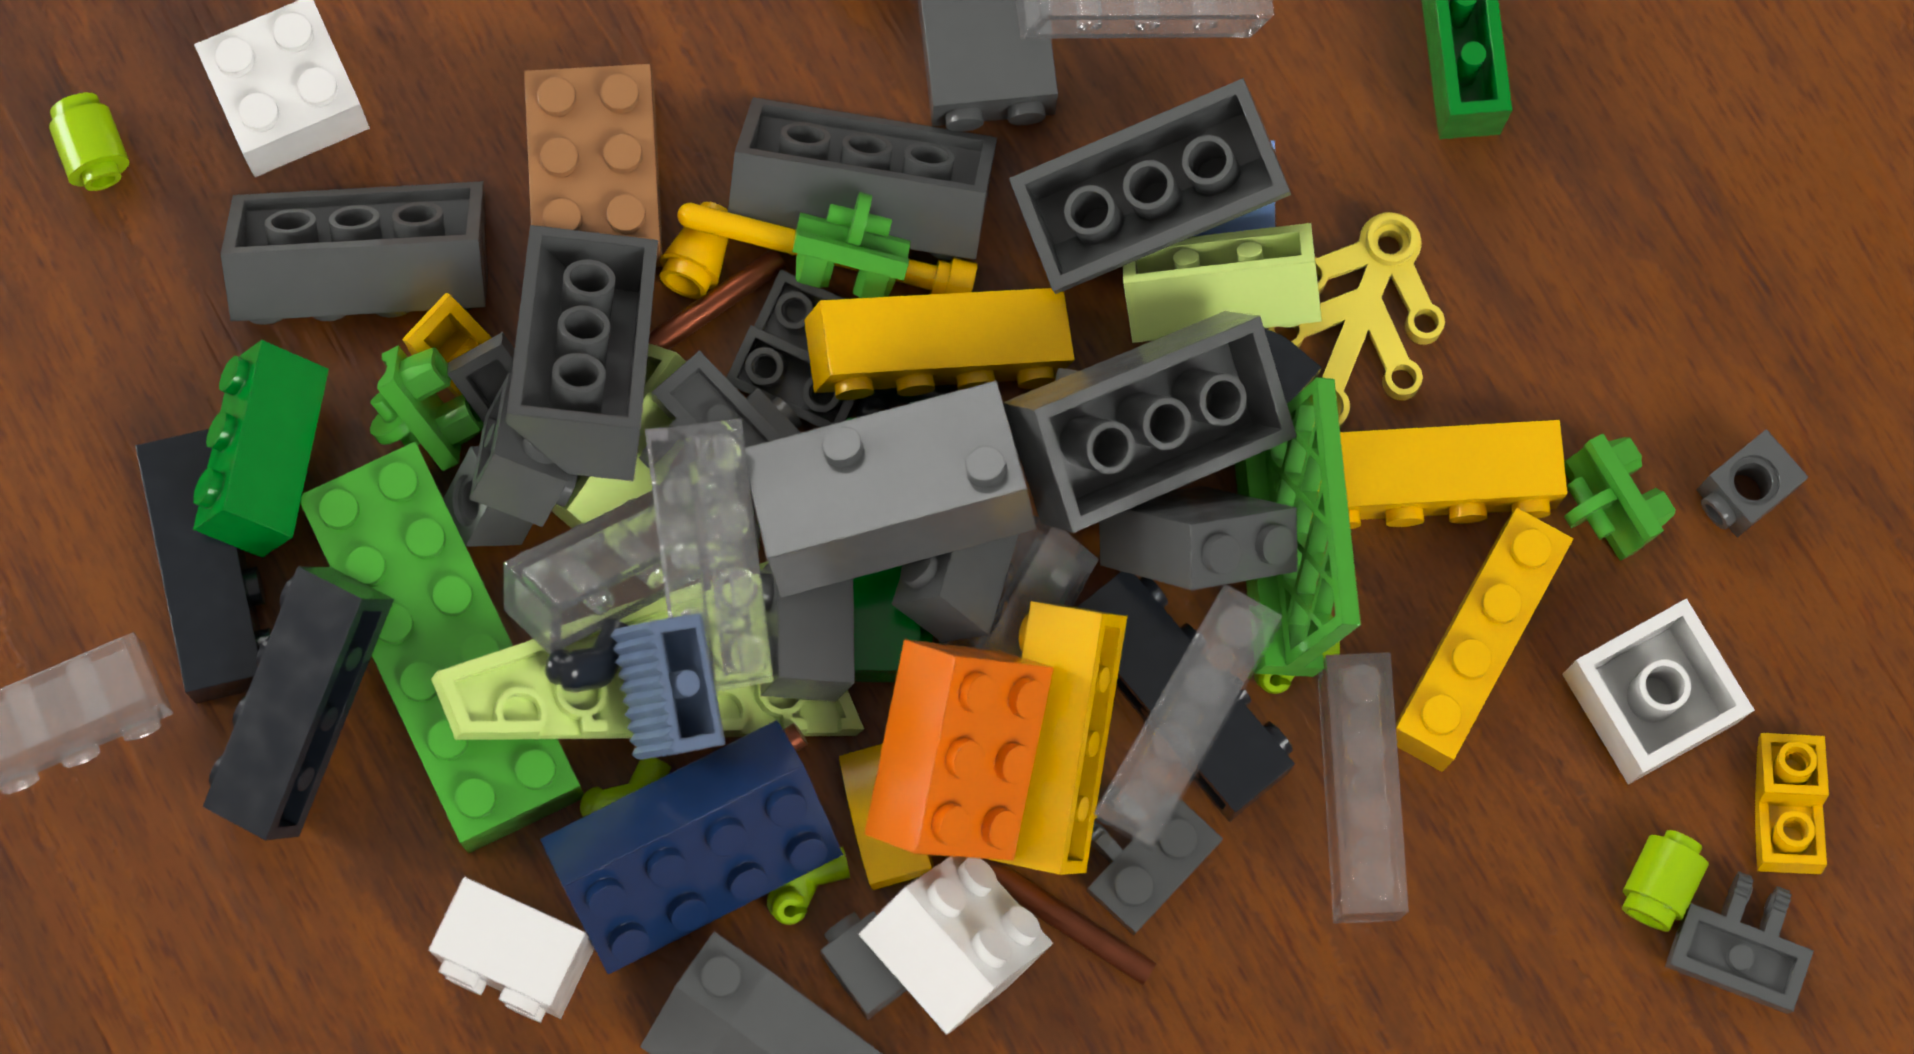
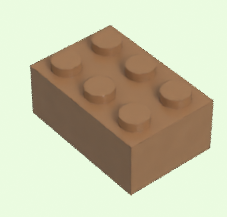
(594, 150)

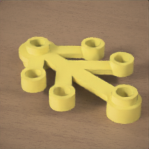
(1365, 310)

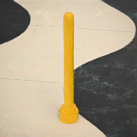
(945, 278)

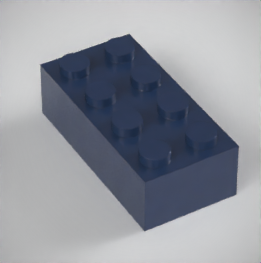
(692, 846)

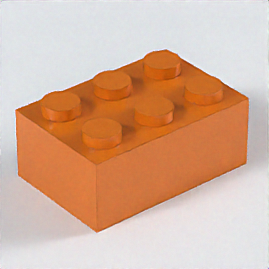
(958, 751)

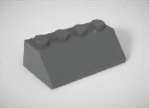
(917, 174)
(1150, 186)
(355, 251)
(583, 349)

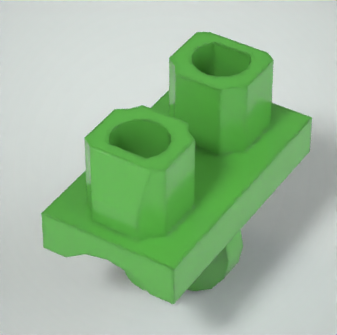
(851, 240)
(415, 413)
(1610, 497)

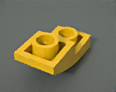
(1790, 803)
(882, 861)

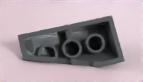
(743, 1008)

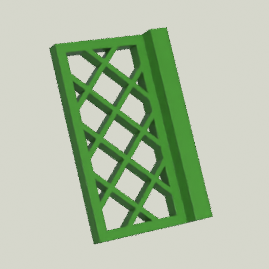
(1282, 478)

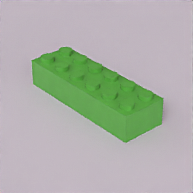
(399, 538)

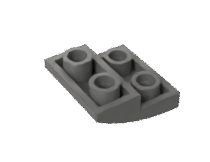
(777, 354)

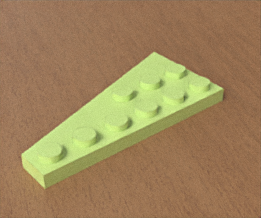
(512, 699)

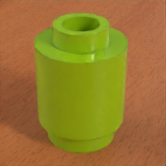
(88, 141)
(1664, 880)

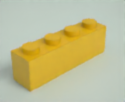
(937, 341)
(1453, 472)
(1480, 639)
(1073, 734)

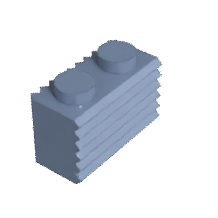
(668, 686)

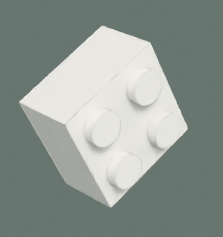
(282, 86)
(1657, 691)
(956, 939)
(512, 950)

